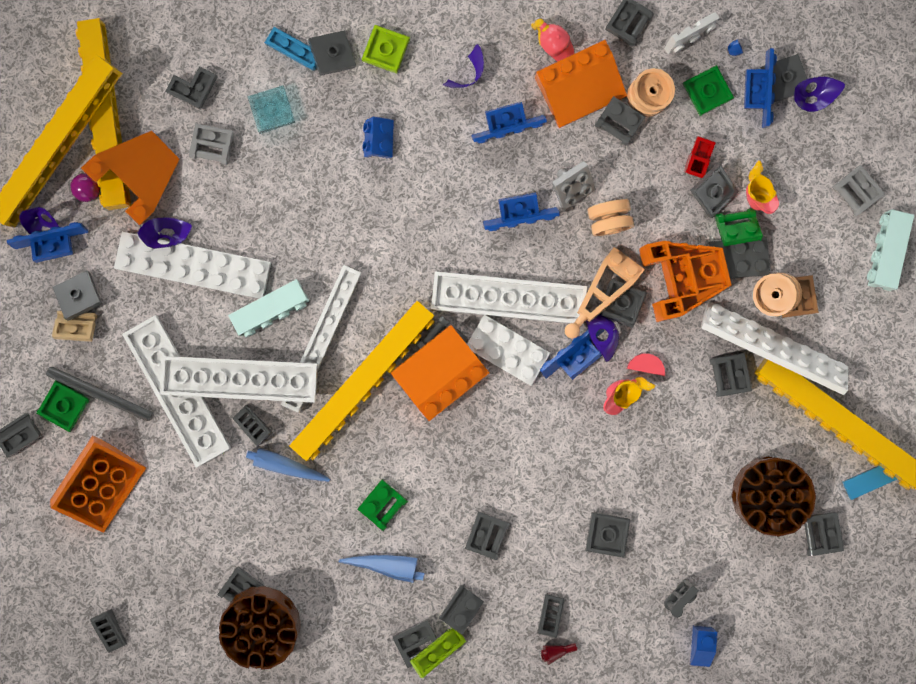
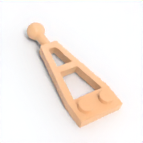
(620, 265)

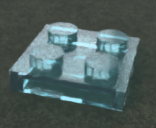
(271, 109)

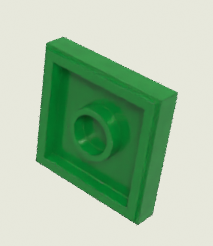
(708, 90)
(63, 406)

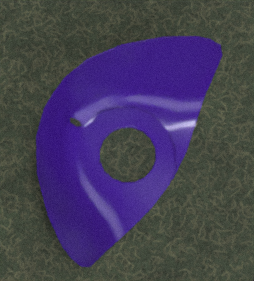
(477, 60)
(826, 92)
(30, 224)
(149, 232)
(609, 346)

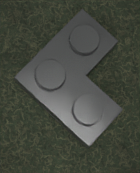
(194, 92)

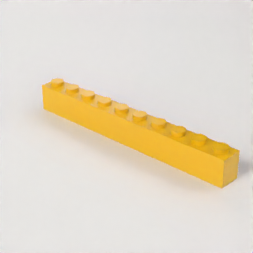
(105, 121)
(56, 139)
(362, 380)
(840, 421)

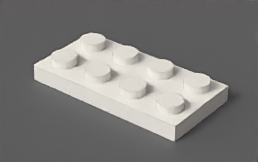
(507, 350)

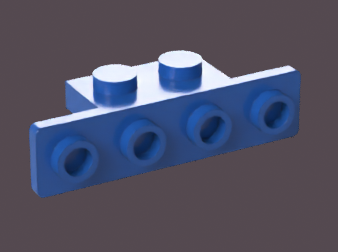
(759, 88)
(506, 120)
(520, 210)
(50, 243)
(575, 357)

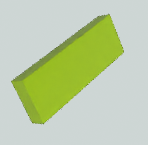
(437, 652)

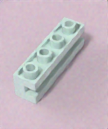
(890, 250)
(268, 308)

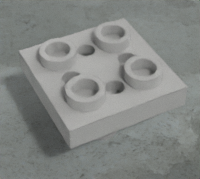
(573, 185)

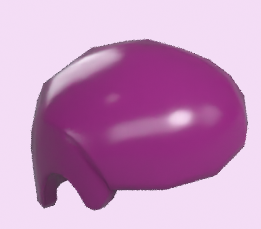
(84, 188)

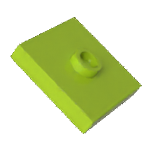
(385, 49)

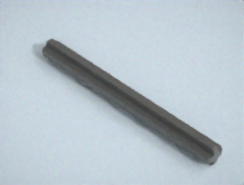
(99, 393)

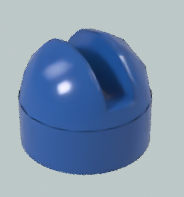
(735, 48)

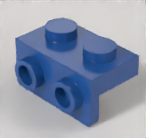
(378, 137)

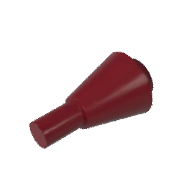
(554, 652)

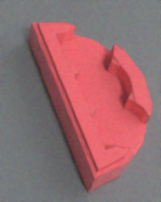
(647, 363)

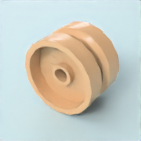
(651, 92)
(610, 217)
(789, 294)

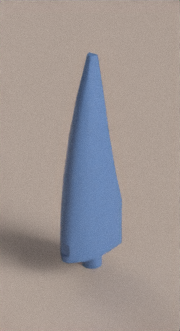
(280, 464)
(396, 567)

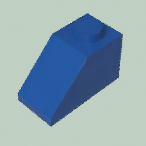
(703, 646)

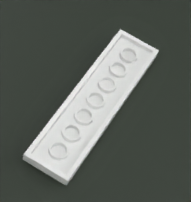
(194, 266)
(507, 297)
(775, 347)
(238, 379)
(187, 414)

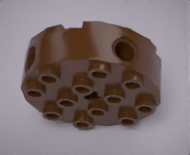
(785, 511)
(259, 628)

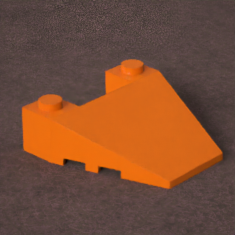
(142, 165)
(690, 275)

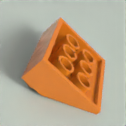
(581, 83)
(439, 373)
(97, 484)

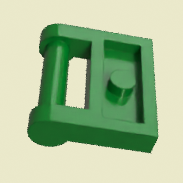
(739, 232)
(377, 500)

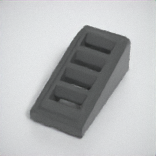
(256, 440)
(110, 617)
(554, 633)

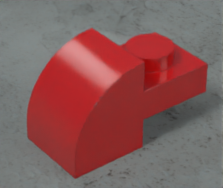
(699, 157)

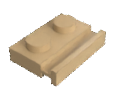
(77, 329)

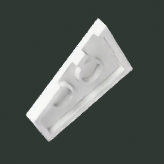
(677, 42)

